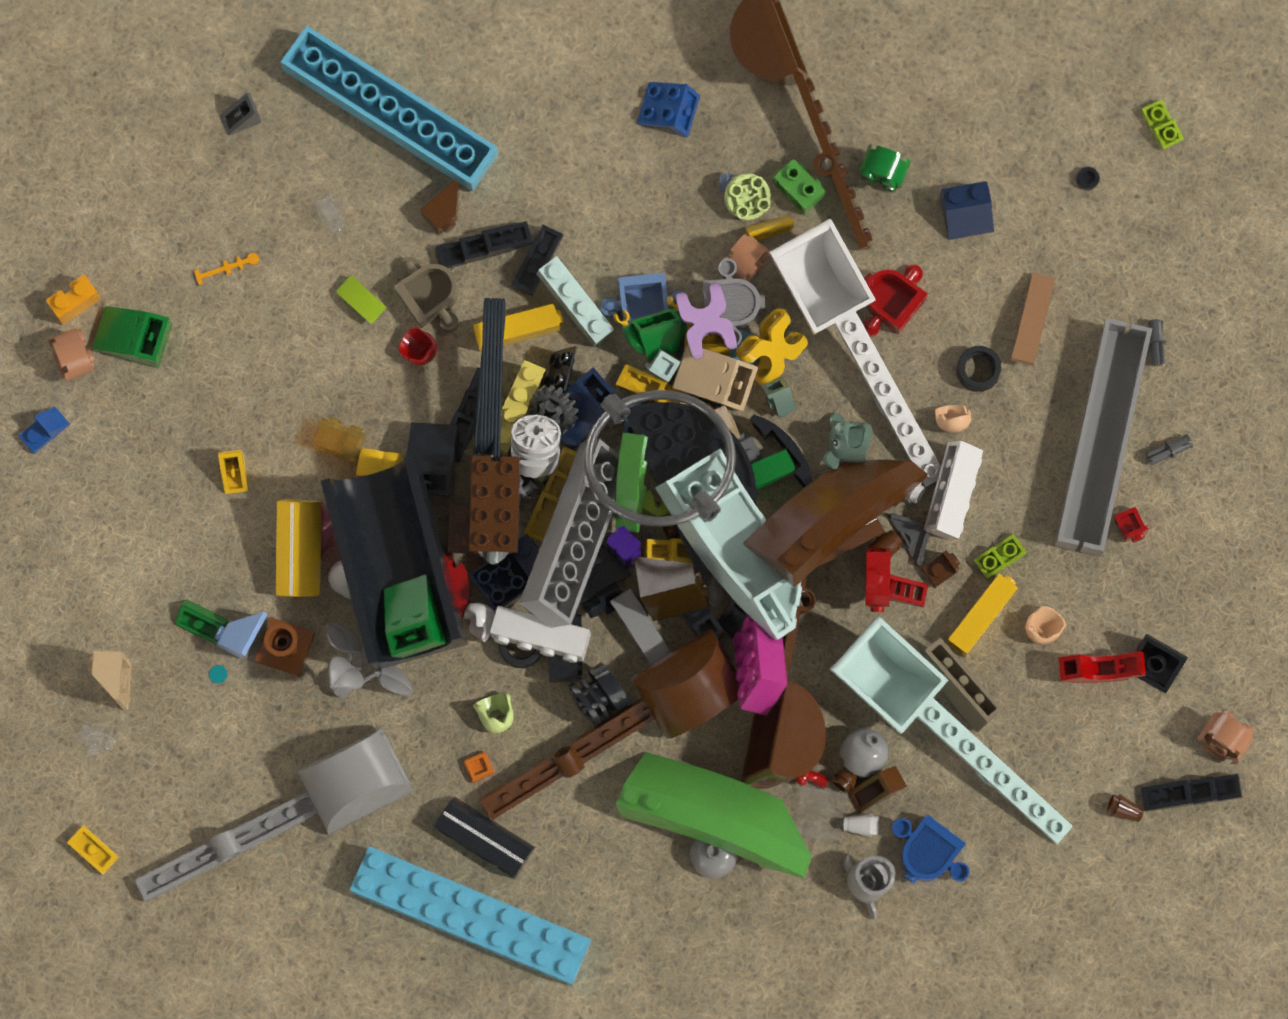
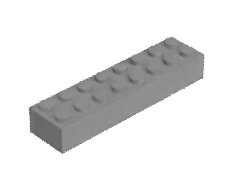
(572, 540)

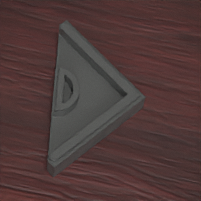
(912, 535)

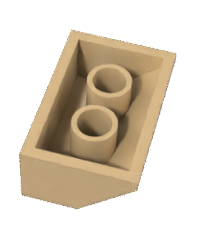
(113, 674)

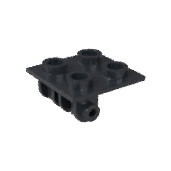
(561, 365)

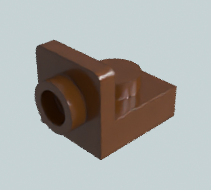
(941, 568)

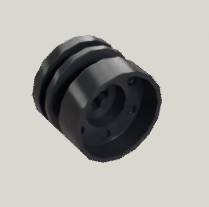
(598, 694)

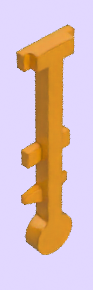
(252, 259)

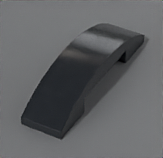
(767, 428)

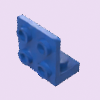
(669, 106)

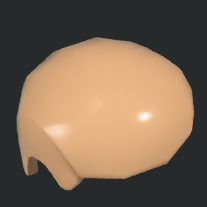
(952, 418)

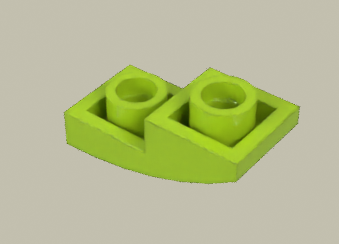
(1161, 125)
(361, 299)
(1000, 556)

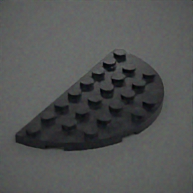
(678, 440)

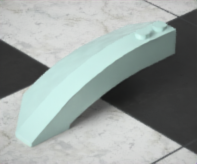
(721, 548)

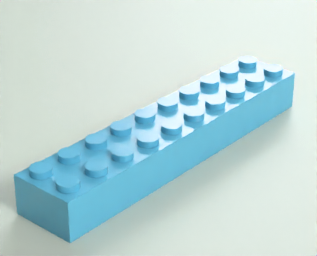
(389, 108)
(470, 916)

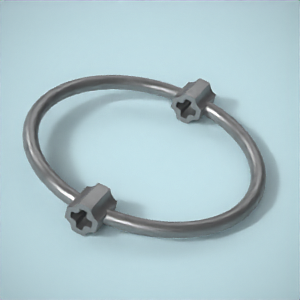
(702, 504)

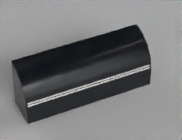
(484, 837)

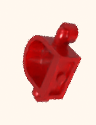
(895, 298)
(877, 578)

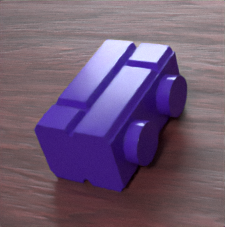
(624, 547)

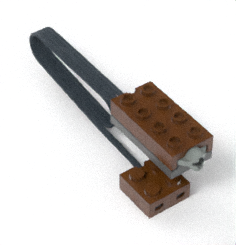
(493, 516)

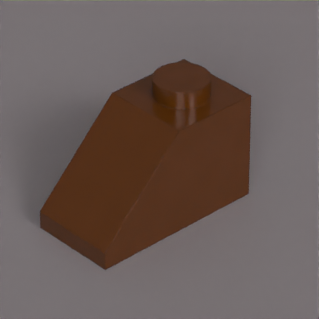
(443, 209)
(877, 789)

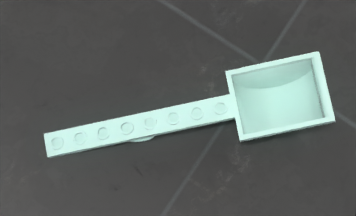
(902, 686)

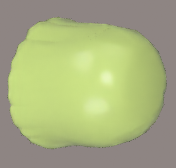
(498, 701)

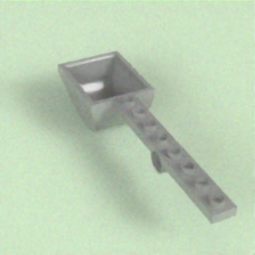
(338, 789)

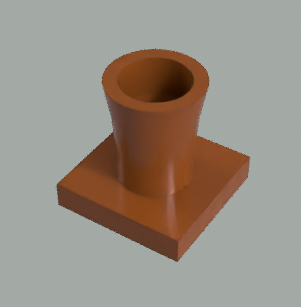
(291, 656)

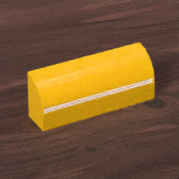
(298, 548)

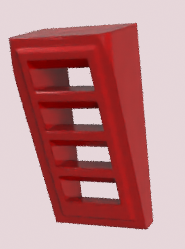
(920, 602)

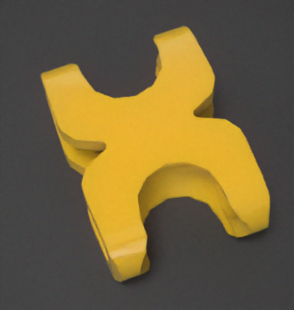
(772, 346)

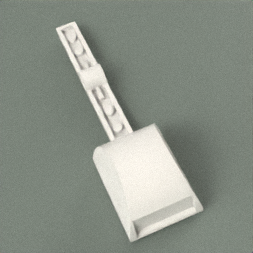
(830, 292)

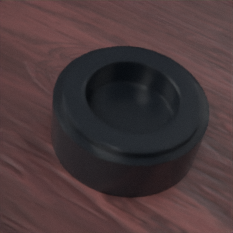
(1087, 178)

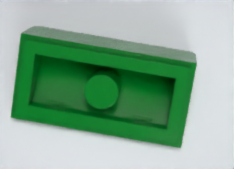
(199, 621)

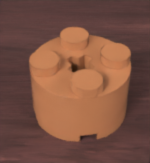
(749, 257)
(71, 354)
(1226, 737)

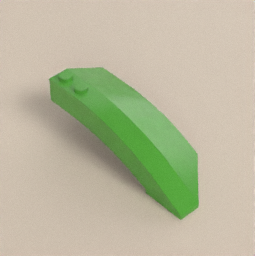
(714, 812)

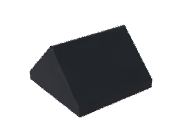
(1161, 662)

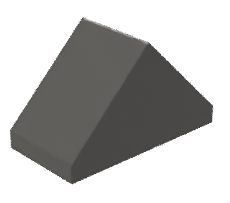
(240, 115)

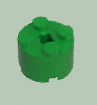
(884, 167)

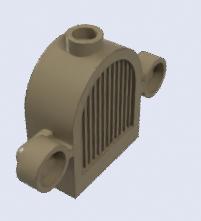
(429, 292)

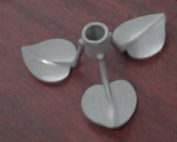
(345, 677)

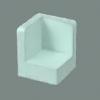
(663, 365)

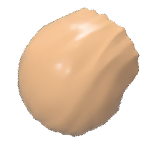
(1044, 625)

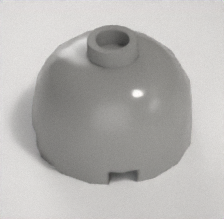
(864, 752)
(711, 860)

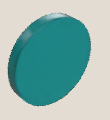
(218, 674)

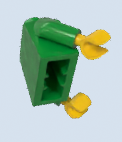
(655, 331)

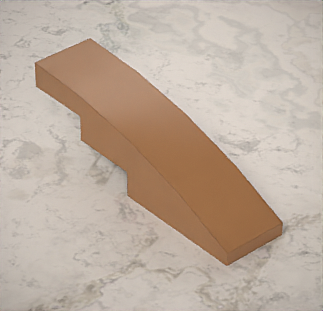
(1033, 319)

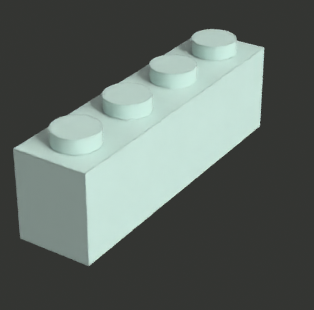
(575, 301)

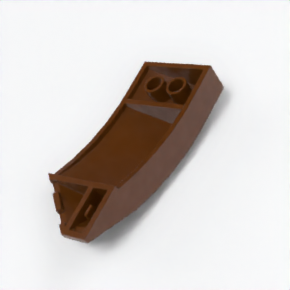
(830, 513)

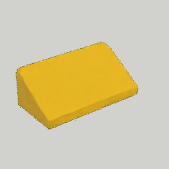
(770, 227)

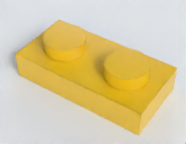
(93, 850)

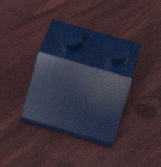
(967, 210)

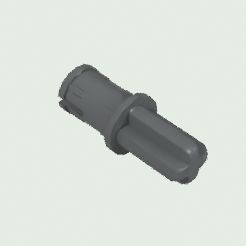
(1157, 342)
(1169, 449)

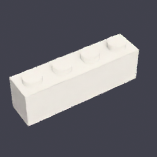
(953, 490)
(532, 632)

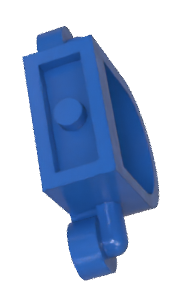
(929, 851)

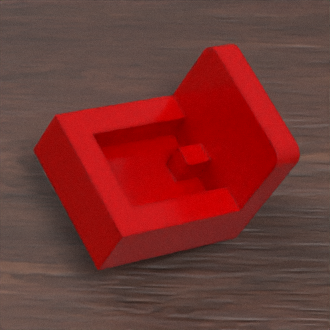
(1131, 525)

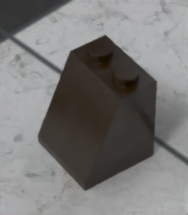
(670, 587)

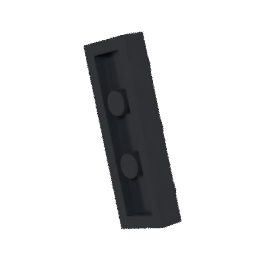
(537, 256)

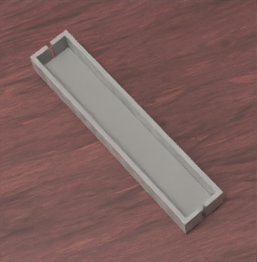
(1103, 437)

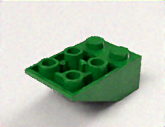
(133, 335)
(412, 618)

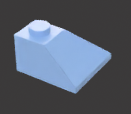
(239, 634)

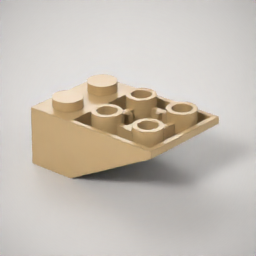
(716, 378)

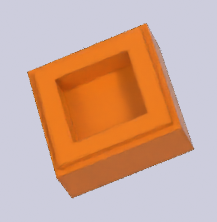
(478, 767)

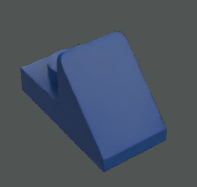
(44, 429)

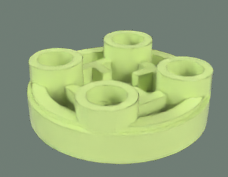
(747, 196)

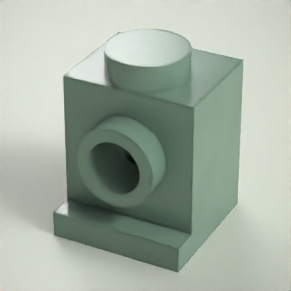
(779, 397)

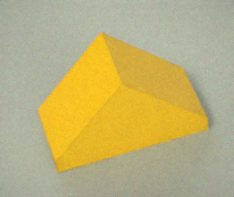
(233, 471)

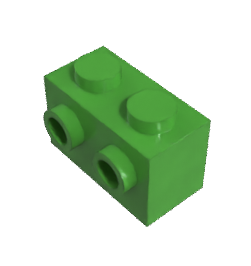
(799, 186)

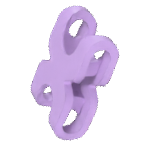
(706, 321)

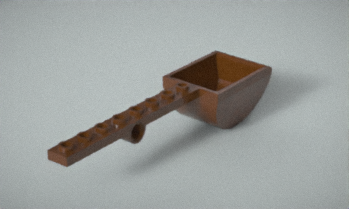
(769, 51)
(674, 692)
(793, 732)

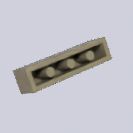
(962, 686)

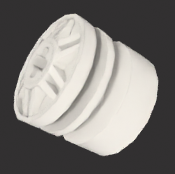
(537, 444)

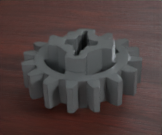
(555, 406)

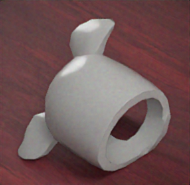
(868, 880)

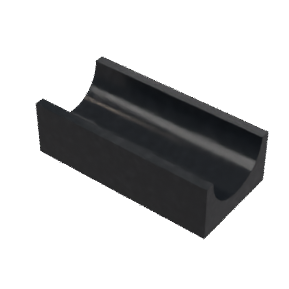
(385, 539)

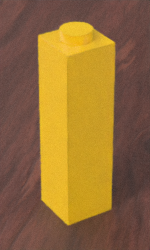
(526, 325)
(982, 614)

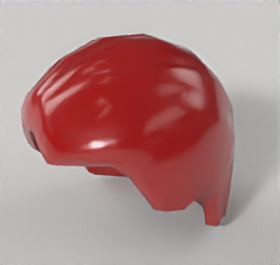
(417, 347)

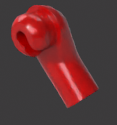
(813, 777)

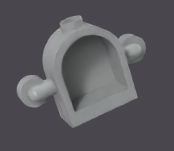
(740, 297)

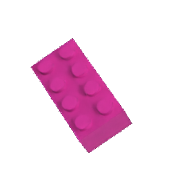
(759, 667)

